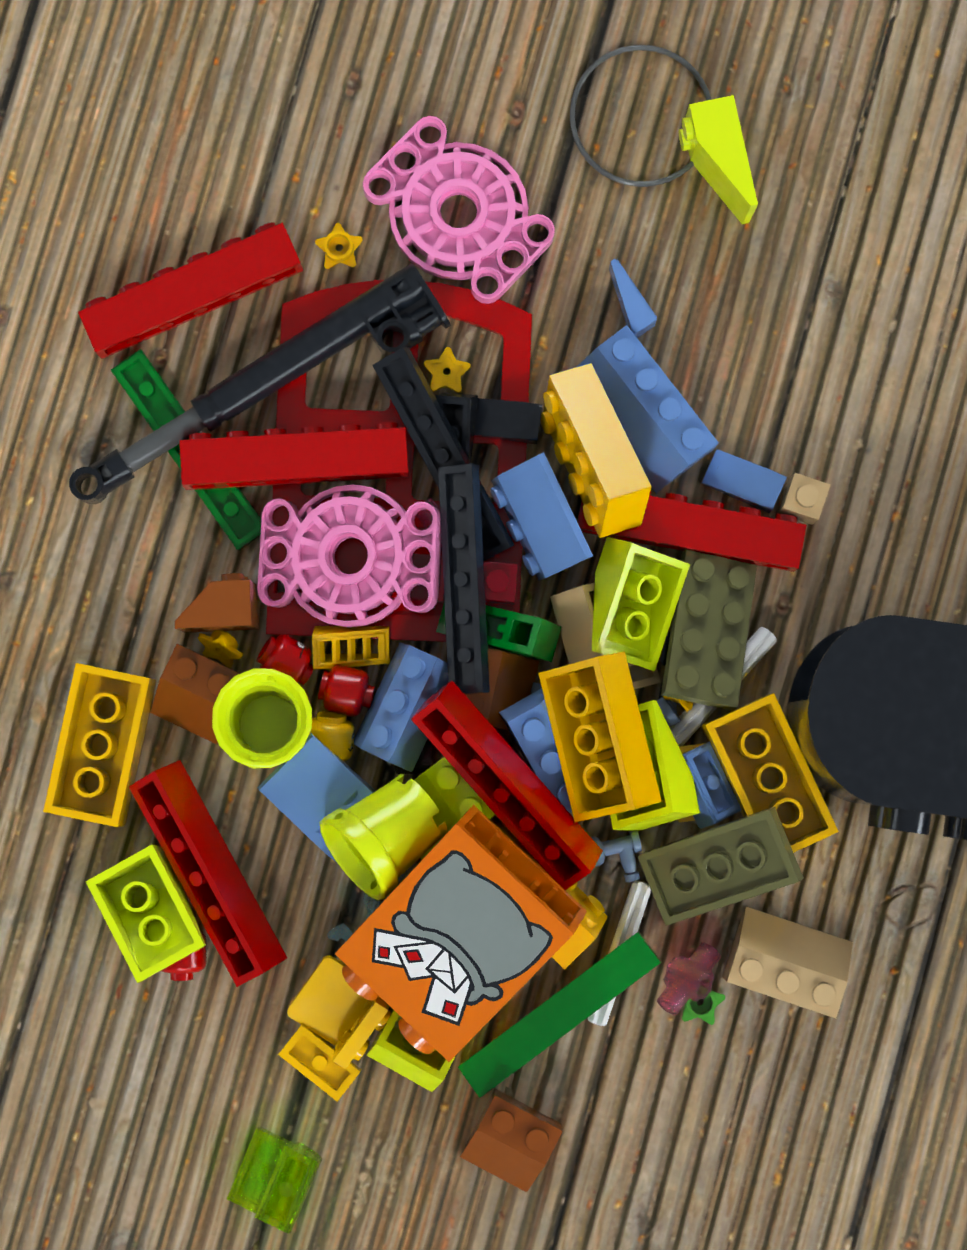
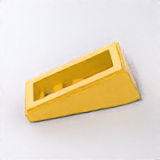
(336, 633)

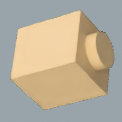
(804, 498)

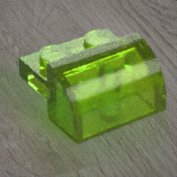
(275, 1179)

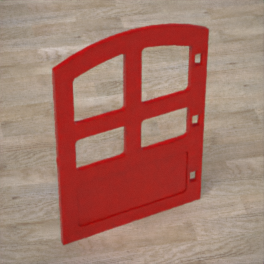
(293, 414)

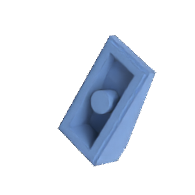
(634, 307)
(744, 480)

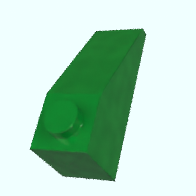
(517, 633)

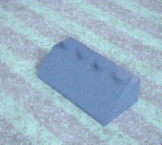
(650, 409)

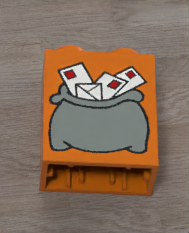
(459, 936)

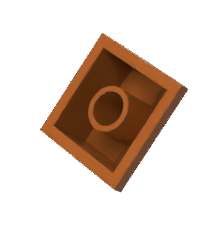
(223, 607)
(509, 682)
(190, 690)
(512, 1140)

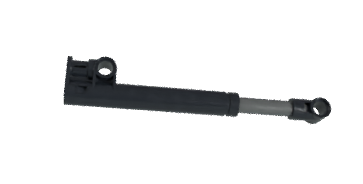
(394, 305)

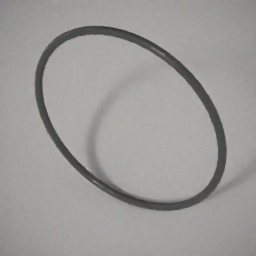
(573, 105)

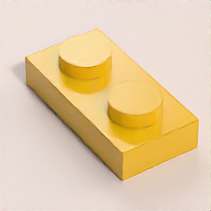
(314, 1059)

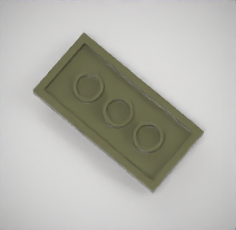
(710, 631)
(720, 866)

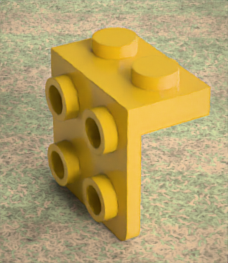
(337, 1012)

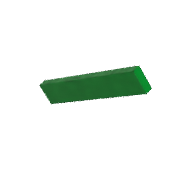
(159, 407)
(559, 1014)

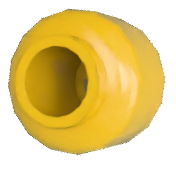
(334, 733)

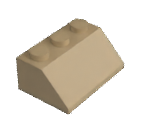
(575, 615)
(789, 962)

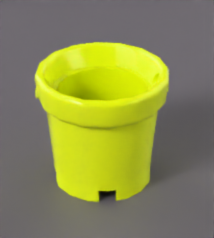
(262, 718)
(382, 835)

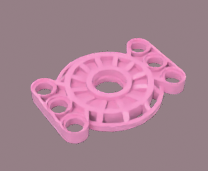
(444, 175)
(312, 551)

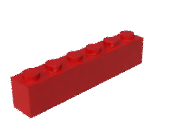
(190, 290)
(294, 458)
(716, 531)
(507, 785)
(208, 872)

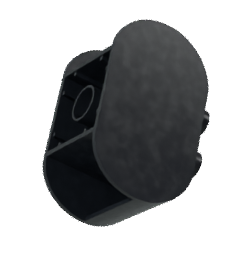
(888, 720)

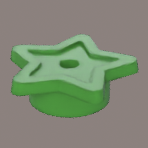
(704, 1011)

